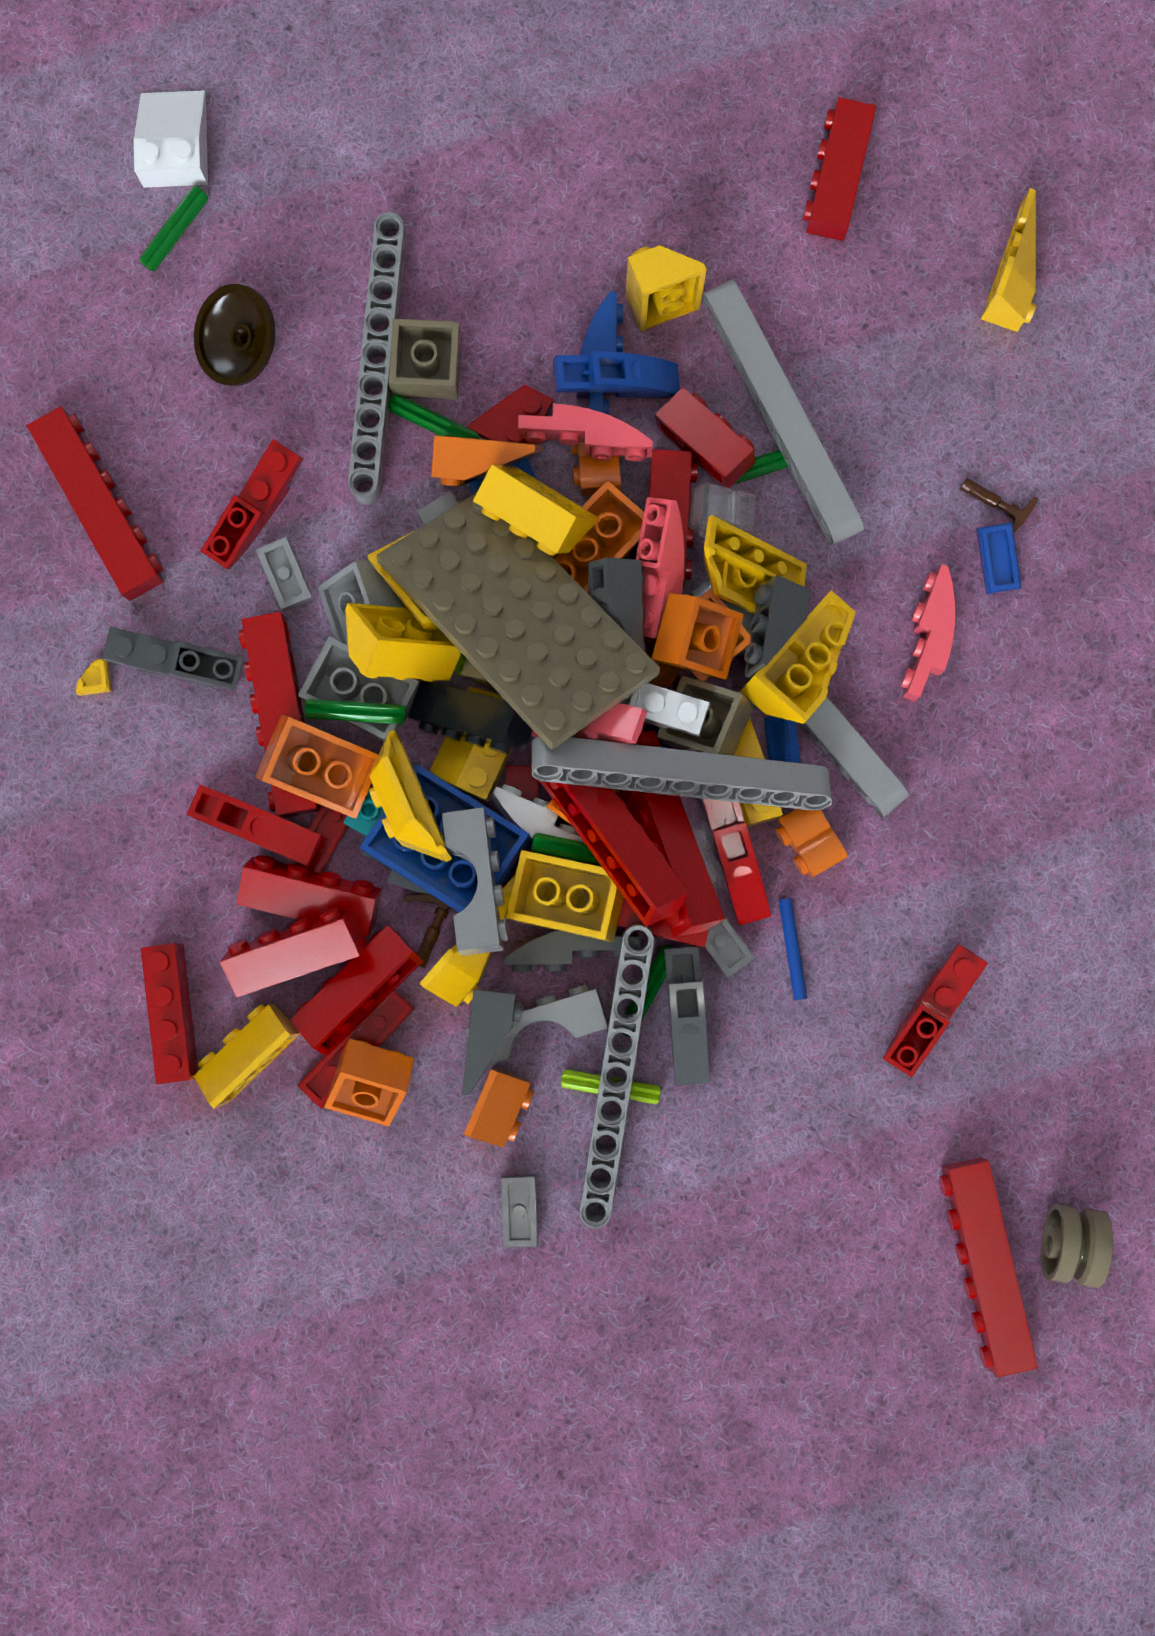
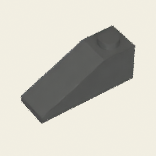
(489, 1026)

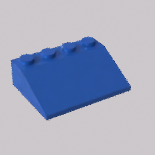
(453, 880)

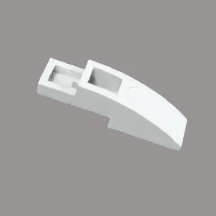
(670, 708)
(531, 816)

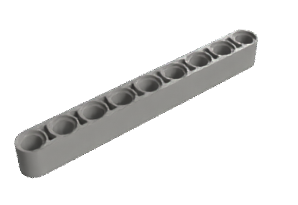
(373, 344)
(782, 413)
(845, 745)
(682, 773)
(616, 1091)

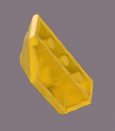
(741, 563)
(404, 801)

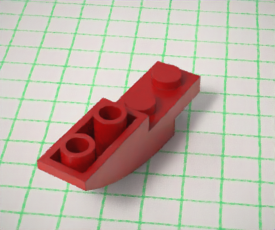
(254, 506)
(254, 825)
(737, 860)
(933, 1009)

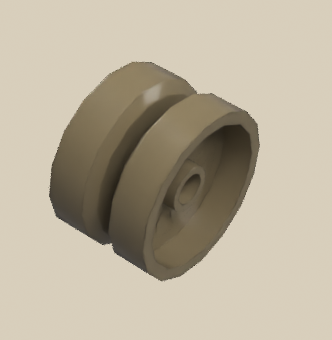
(1077, 1246)

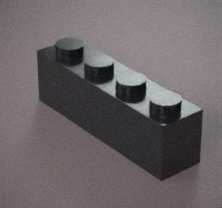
(471, 716)

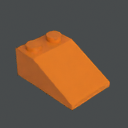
(470, 458)
(317, 766)

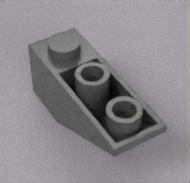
(618, 591)
(778, 615)

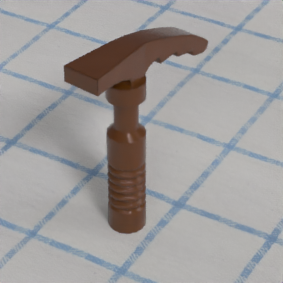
(995, 501)
(432, 931)

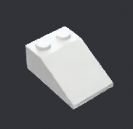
(171, 139)

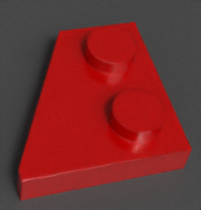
(501, 420)

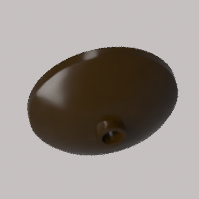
(234, 334)

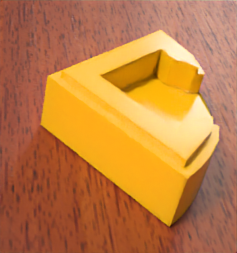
(94, 679)

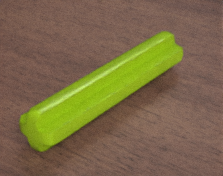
(590, 1083)

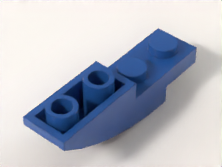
(602, 337)
(616, 373)

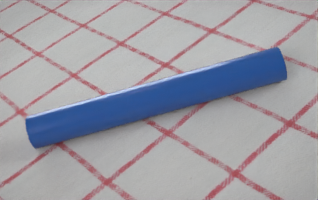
(792, 949)

